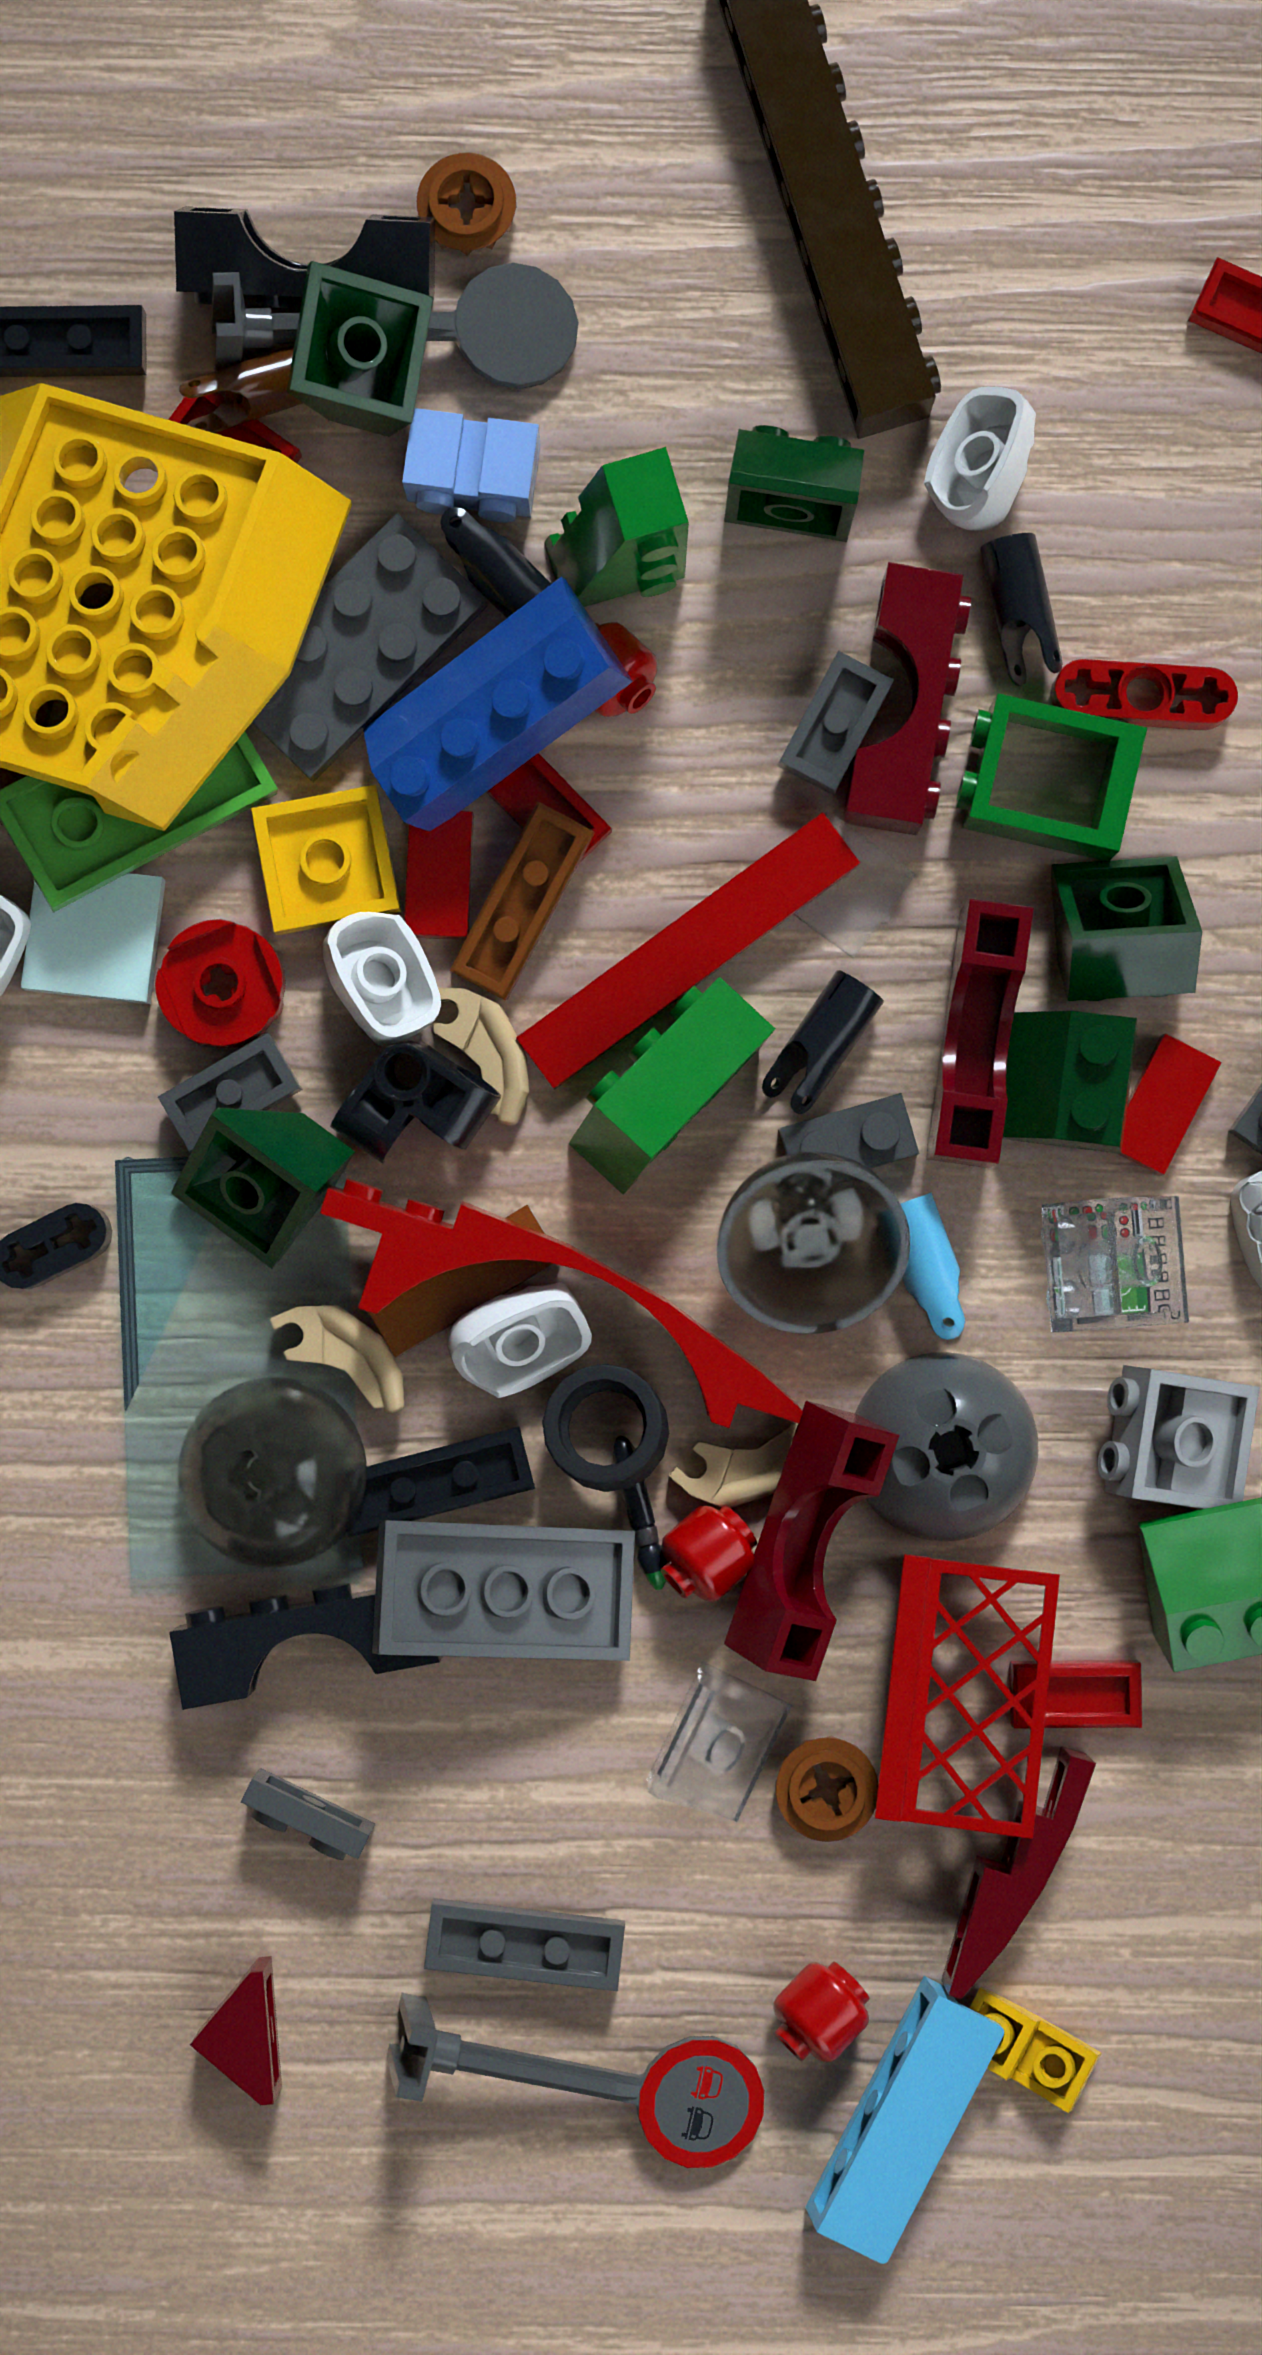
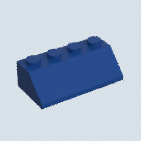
(493, 708)

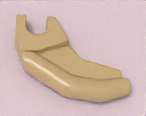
(491, 1042)
(346, 1343)
(737, 1474)

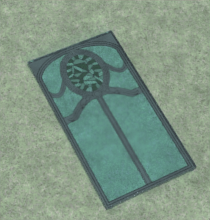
(193, 1328)

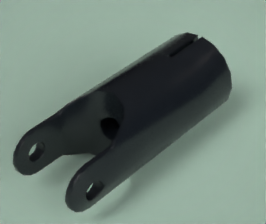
(492, 562)
(1020, 601)
(823, 1039)

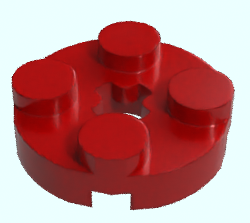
(188, 968)

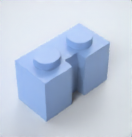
(471, 465)

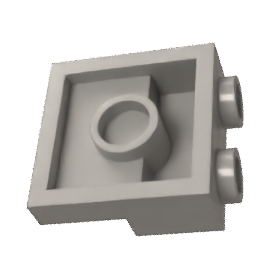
(1178, 1438)

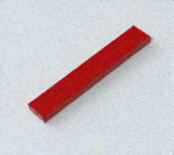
(688, 950)

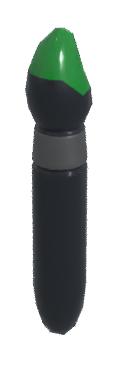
(641, 1521)

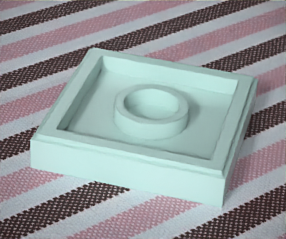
(97, 944)

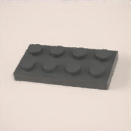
(367, 644)
(503, 1591)

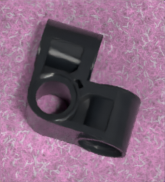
(445, 1100)

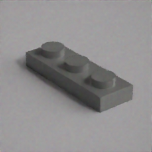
(524, 1944)

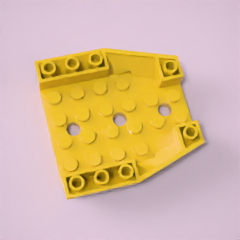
(204, 607)

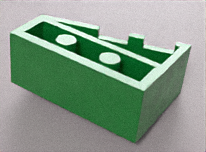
(626, 534)
(669, 1082)

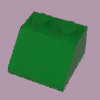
(1205, 1583)

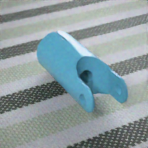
(932, 1267)

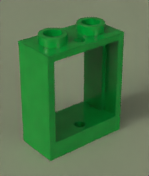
(1115, 793)

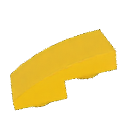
(1037, 2051)

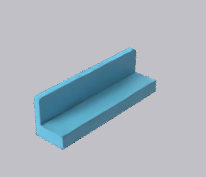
(903, 2122)

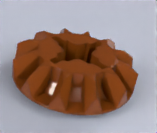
(490, 186)
(813, 1816)

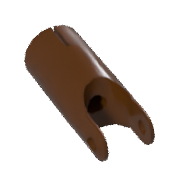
(251, 387)

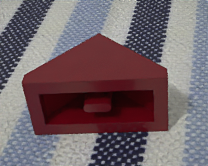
(243, 2035)

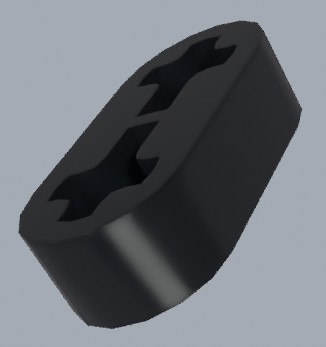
(59, 1259)

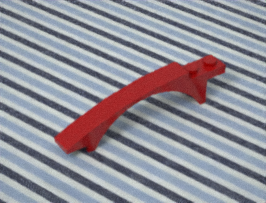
(421, 1246)

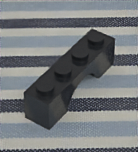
(226, 241)
(223, 1656)

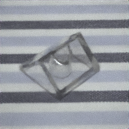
(717, 1744)

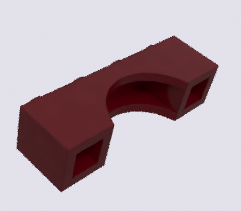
(917, 624)
(976, 1034)
(783, 1606)

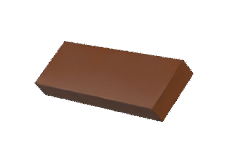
(522, 901)
(446, 1297)

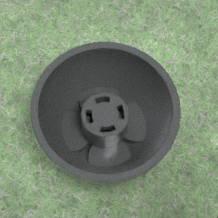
(929, 1406)

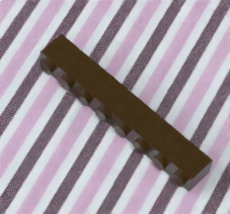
(833, 212)

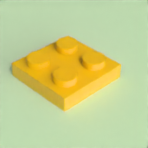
(325, 859)

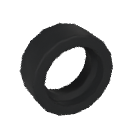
(567, 1398)

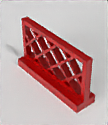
(910, 1690)

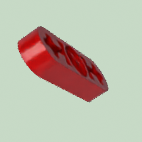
(1191, 679)

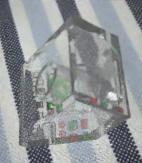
(1114, 1263)

